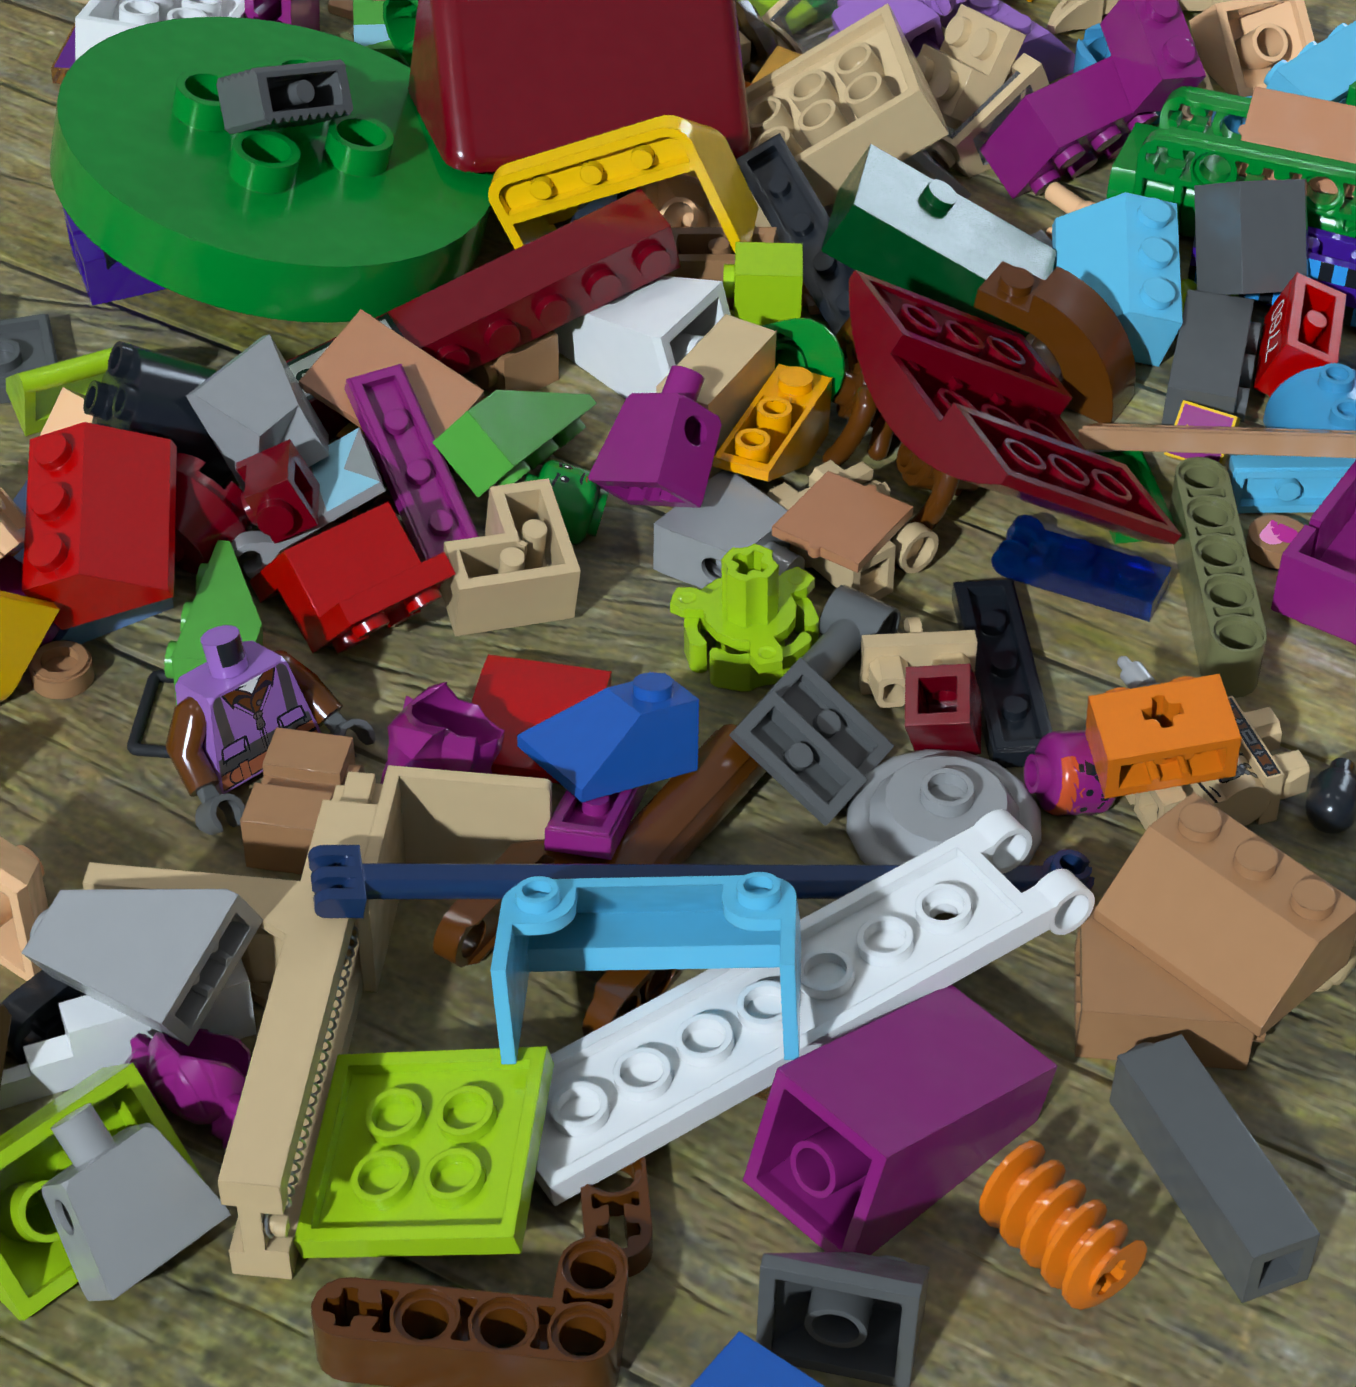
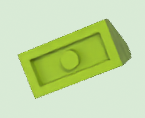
(37, 390)

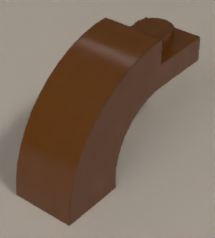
(1076, 329)

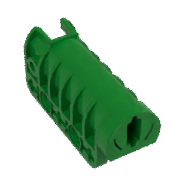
(1184, 153)

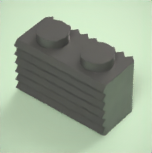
(284, 96)

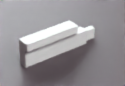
(101, 1038)

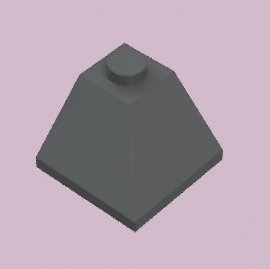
(843, 1313)

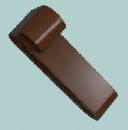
(372, 1328)

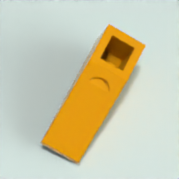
(779, 426)

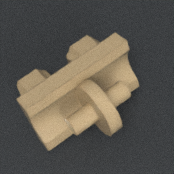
(888, 655)

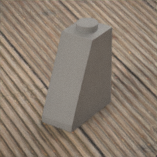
(146, 950)

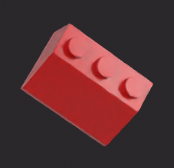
(99, 521)

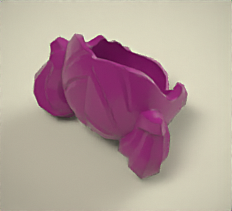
(195, 1080)

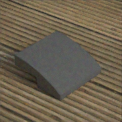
(812, 741)

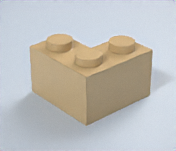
(519, 569)

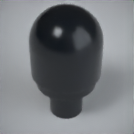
(1333, 797)

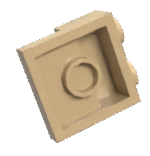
(969, 63)

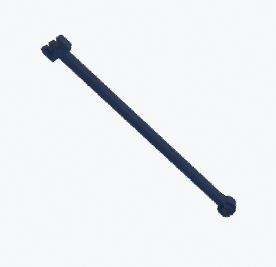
(346, 883)

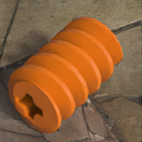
(1055, 1232)

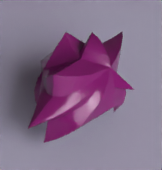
(442, 734)

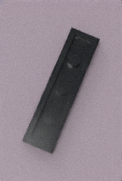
(1005, 670)

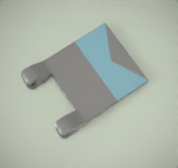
(345, 481)

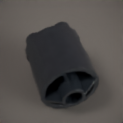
(148, 396)

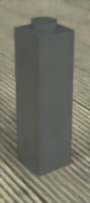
(1213, 1168)

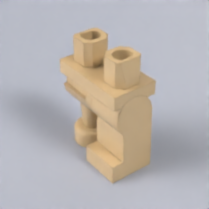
(909, 548)

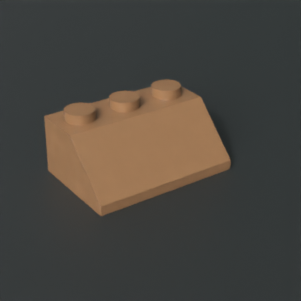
(1229, 914)

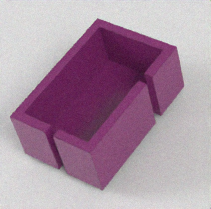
(1062, 130)
(1320, 566)

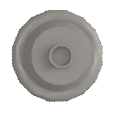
(929, 798)

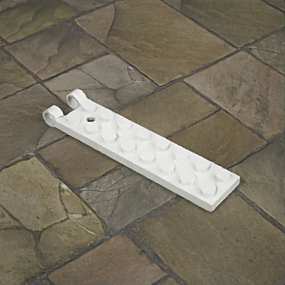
(723, 1030)

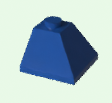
(619, 738)

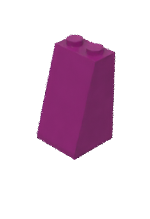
(893, 1119)

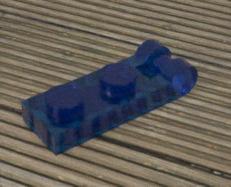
(1080, 569)

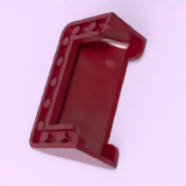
(549, 73)

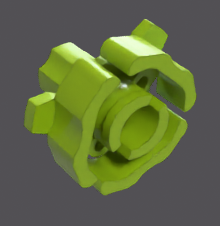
(749, 618)

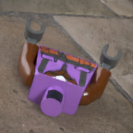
(231, 713)

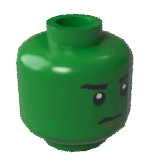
(577, 497)

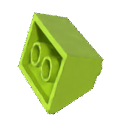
(31, 1251)

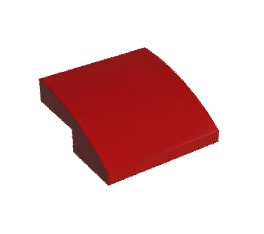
(525, 693)

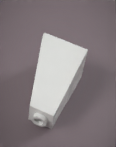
(643, 332)

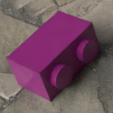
(1151, 51)

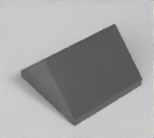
(1250, 235)

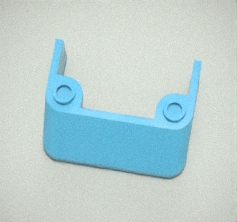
(645, 927)

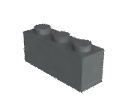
(1213, 355)

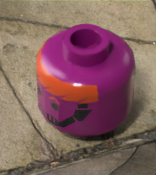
(1065, 776)

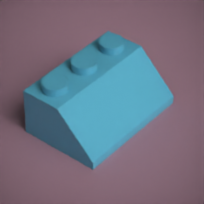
(1132, 260)

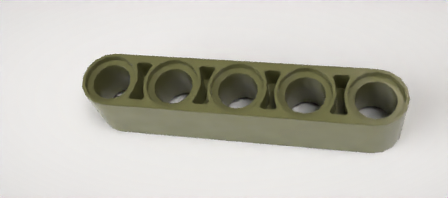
(1217, 576)

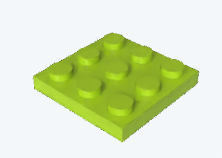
(426, 1154)

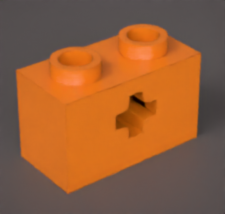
(1162, 735)

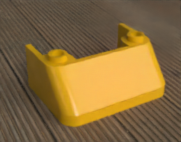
(551, 185)

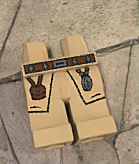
(1258, 782)

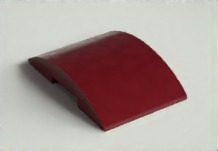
(988, 410)

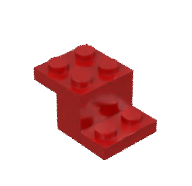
(353, 580)

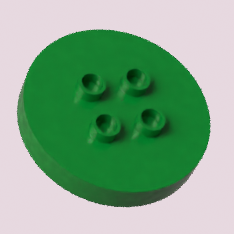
(260, 218)

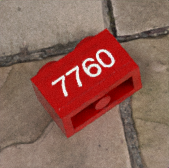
(1299, 332)

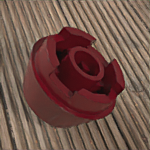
(203, 514)

